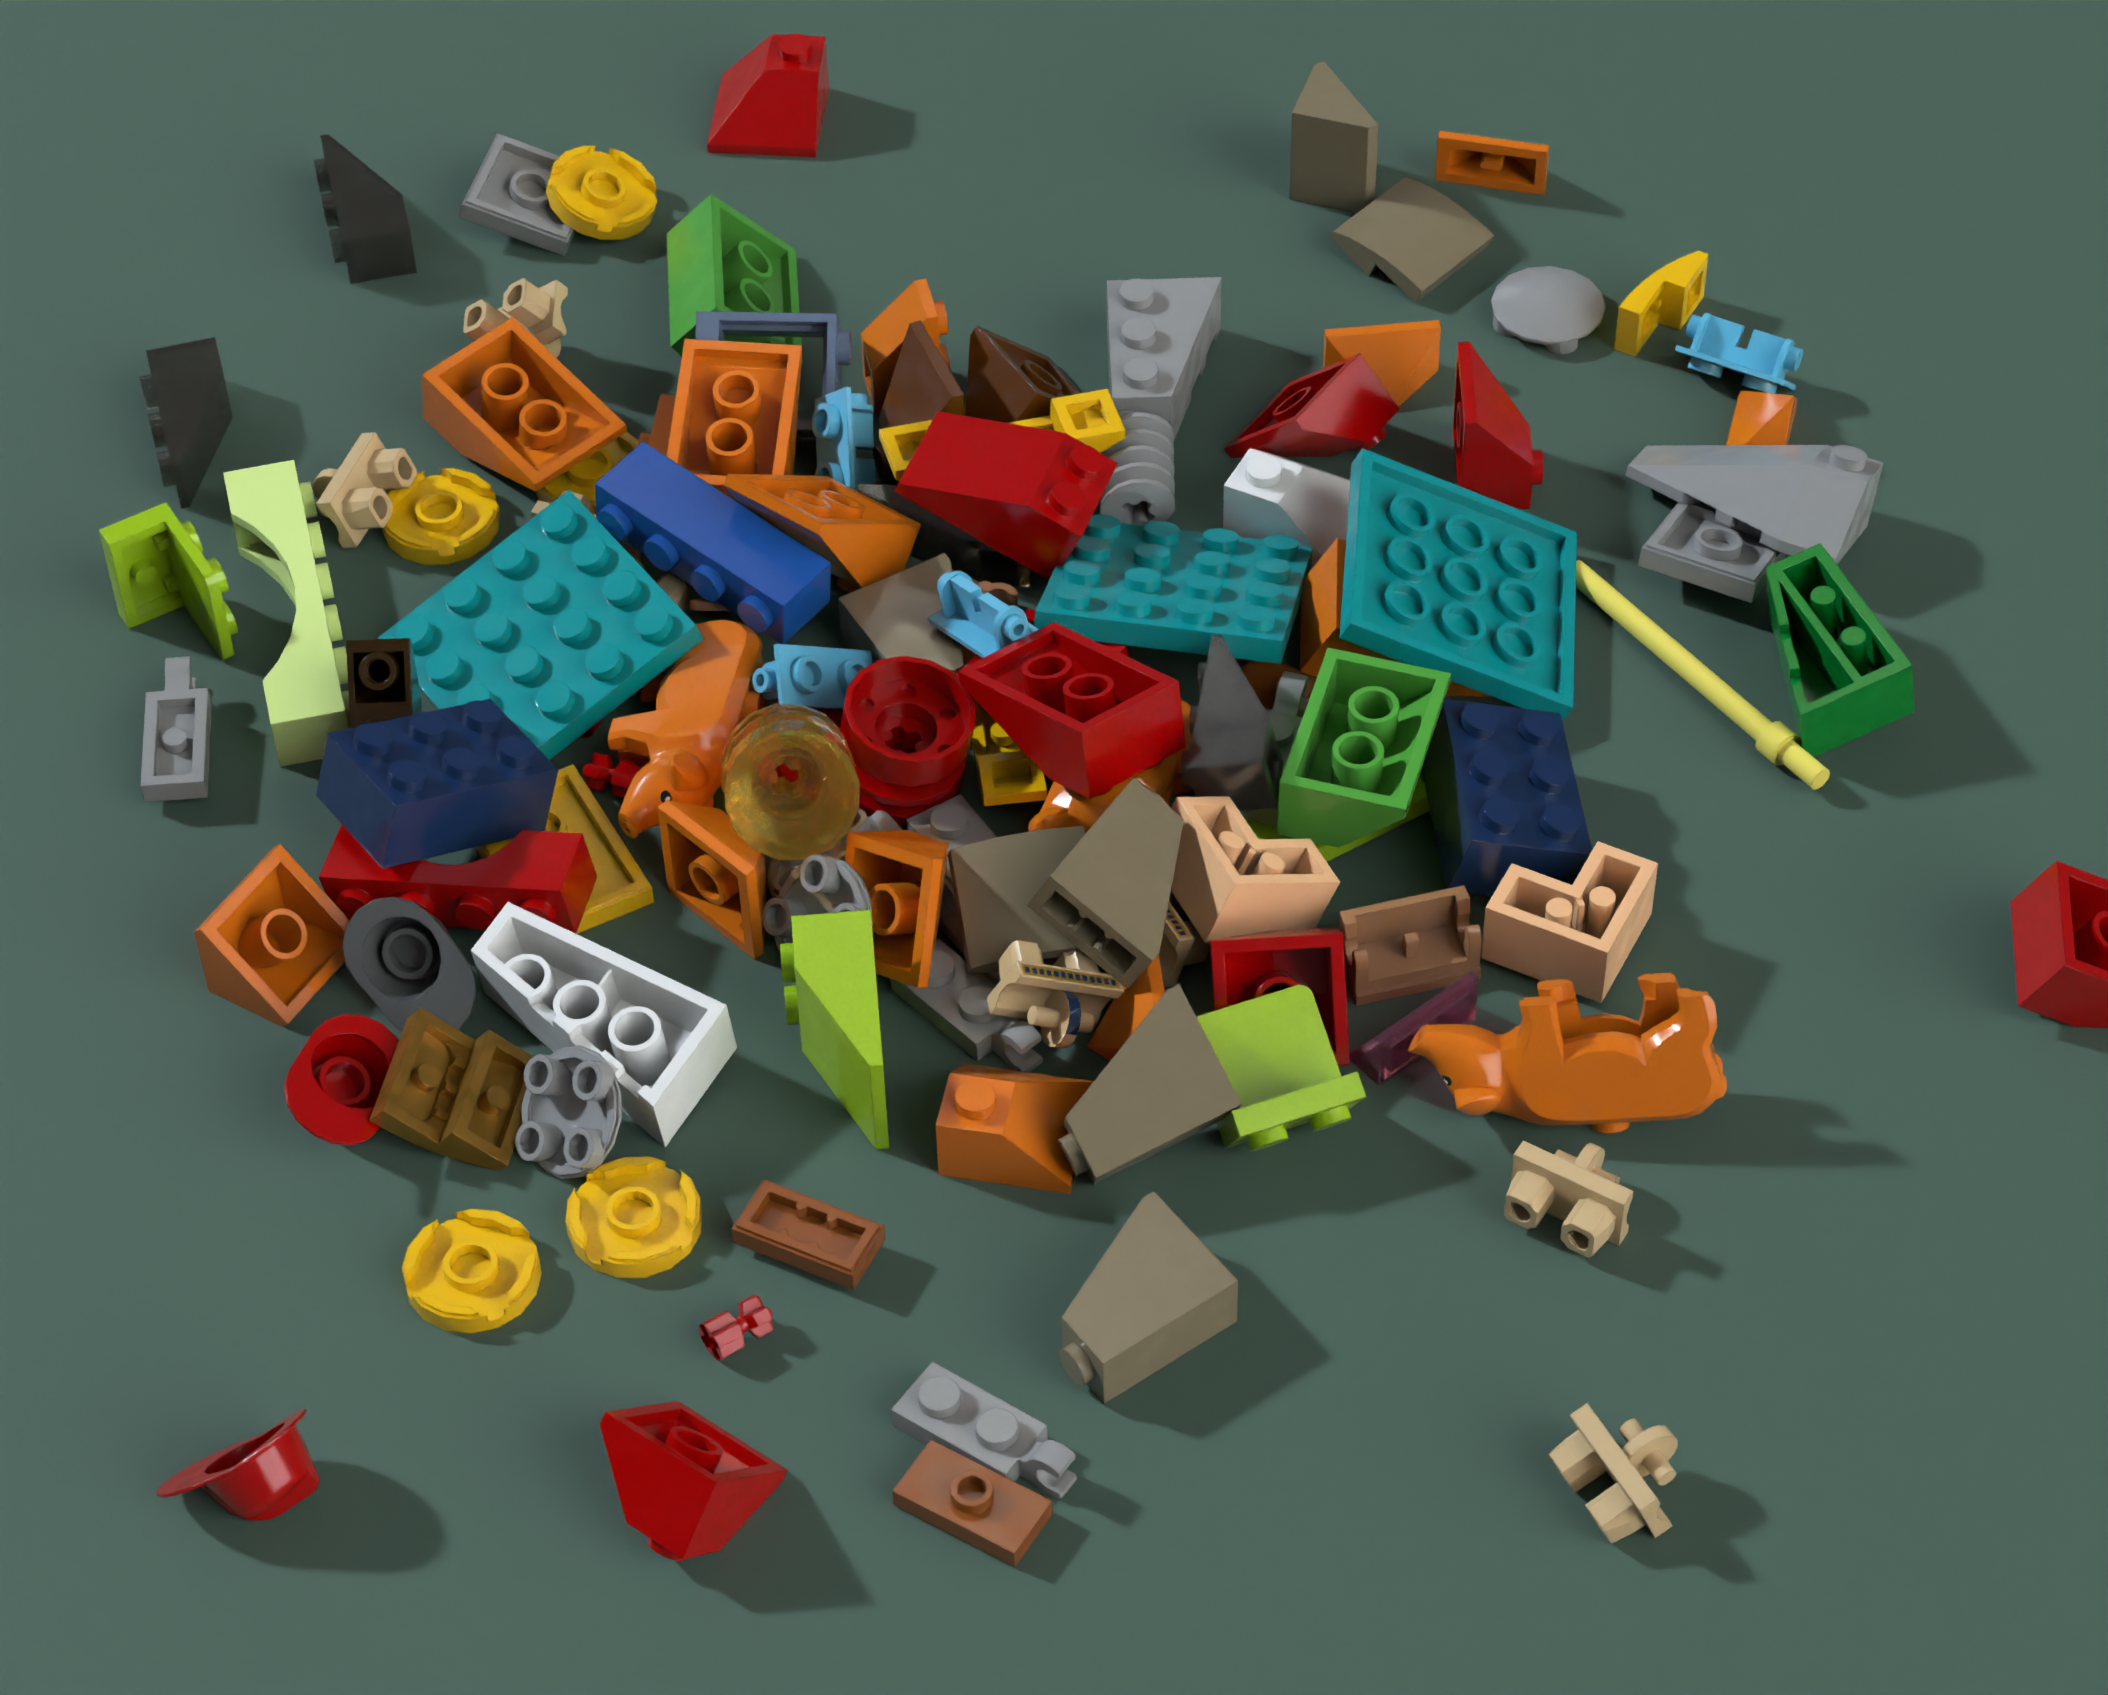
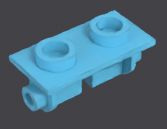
(1717, 348)
(841, 426)
(977, 618)
(810, 675)

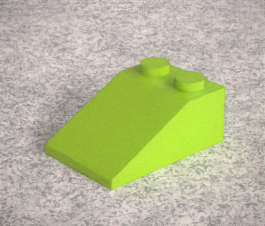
(839, 1011)

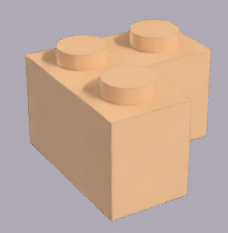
(1245, 883)
(1571, 929)

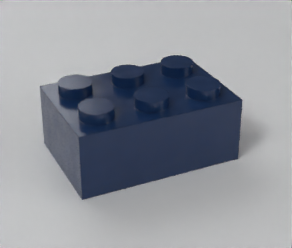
(436, 782)
(1503, 796)

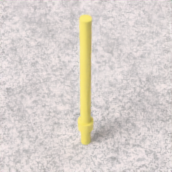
(1772, 739)

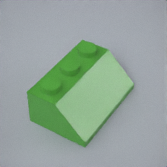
(727, 266)
(1358, 747)

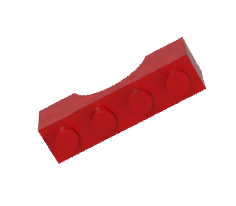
(535, 871)

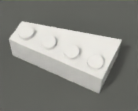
(574, 992)

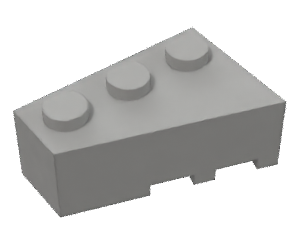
(1160, 341)

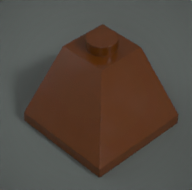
(1011, 380)
(917, 390)

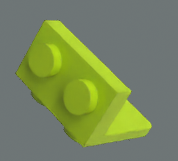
(161, 567)
(1279, 1068)

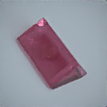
(1388, 1050)

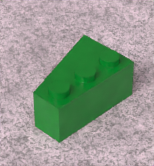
(1833, 653)

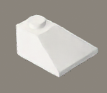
(1288, 499)

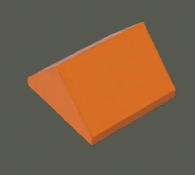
(272, 940)

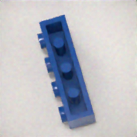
(713, 543)

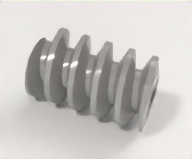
(1144, 477)

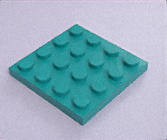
(1459, 585)
(1178, 588)
(547, 628)

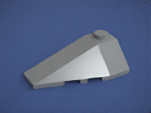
(1783, 490)

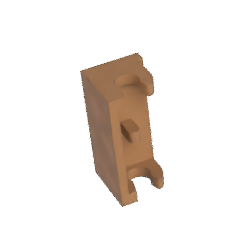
(1409, 945)

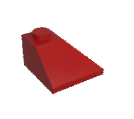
(773, 99)
(1321, 414)
(1491, 436)
(1280, 959)
(684, 1477)

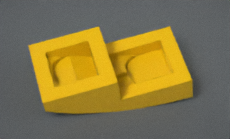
(1662, 298)

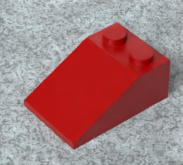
(1008, 486)
(1079, 708)
(2063, 946)

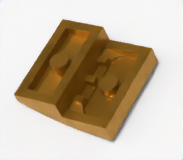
(454, 1092)

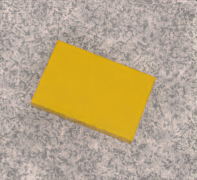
(619, 880)

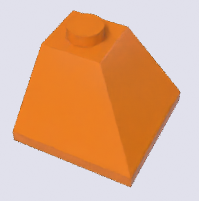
(714, 872)
(906, 893)
(1006, 1127)

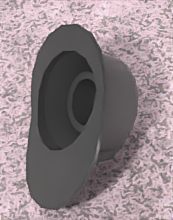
(408, 962)

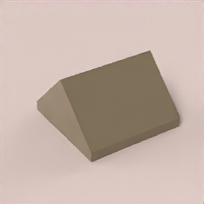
(1332, 145)

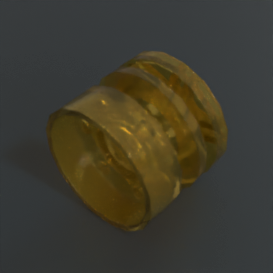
(784, 816)

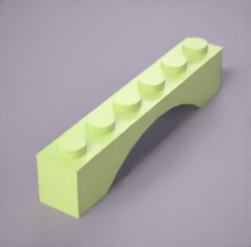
(273, 533)

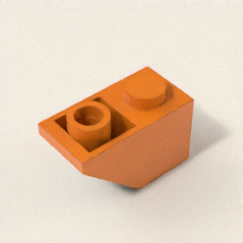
(885, 336)

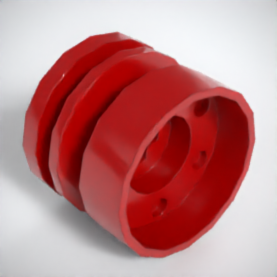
(907, 735)

